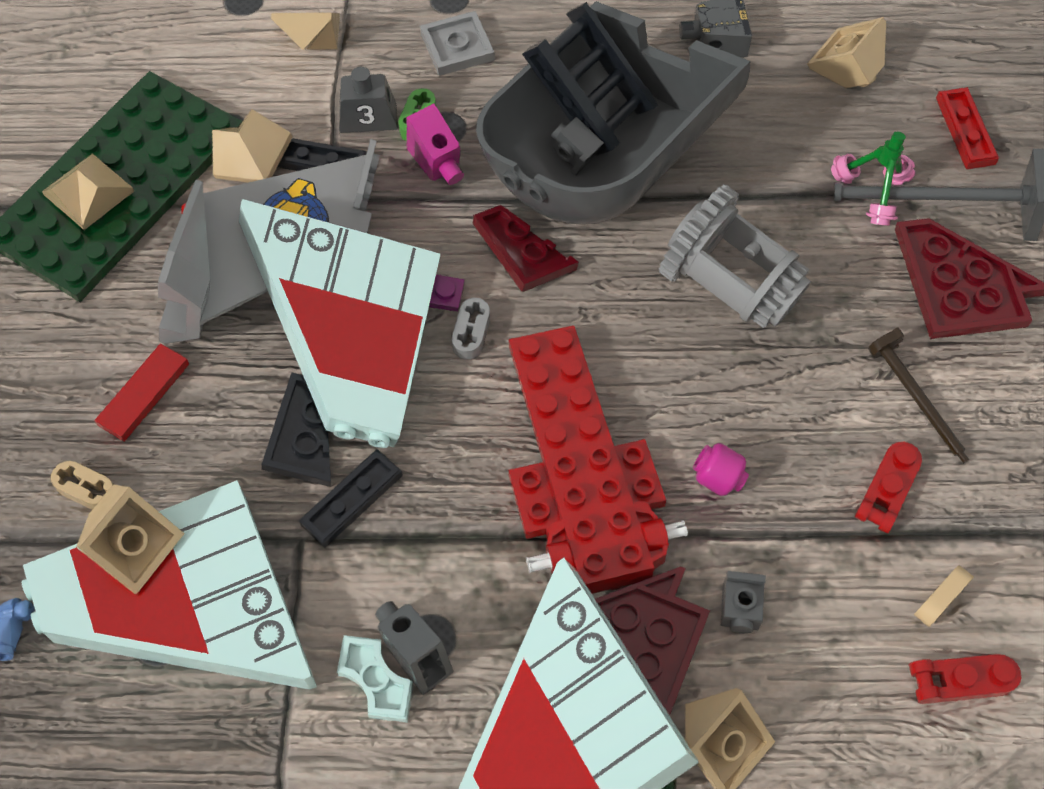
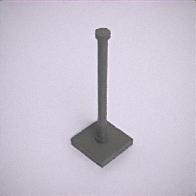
(1029, 195)

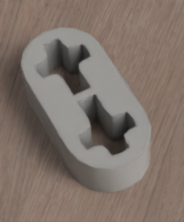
(464, 327)

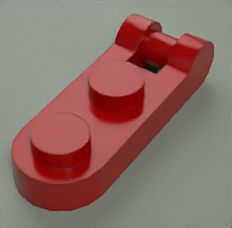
(890, 485)
(965, 678)

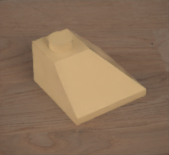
(852, 54)
(127, 537)

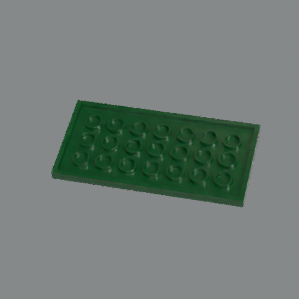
(151, 139)

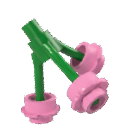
(897, 171)

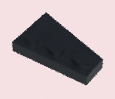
(299, 437)

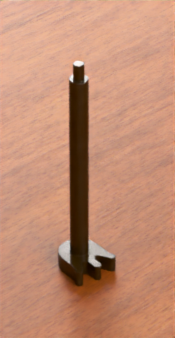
(885, 347)

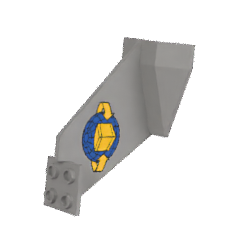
(209, 258)

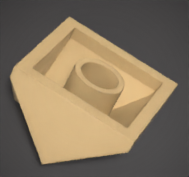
(310, 30)
(249, 150)
(88, 191)
(726, 737)

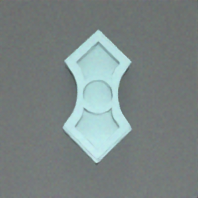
(386, 692)

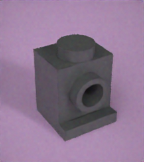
(576, 144)
(742, 587)

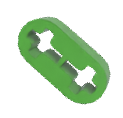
(416, 98)

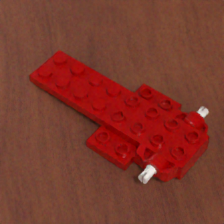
(586, 492)

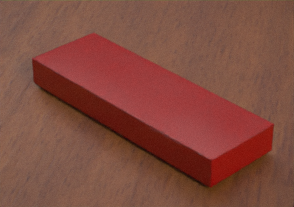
(967, 128)
(142, 392)

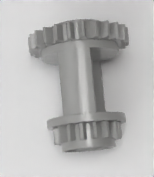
(701, 234)

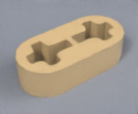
(86, 477)
(943, 595)

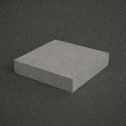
(457, 43)

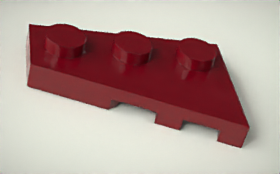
(520, 251)

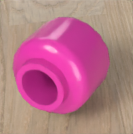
(720, 469)

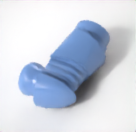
(11, 617)

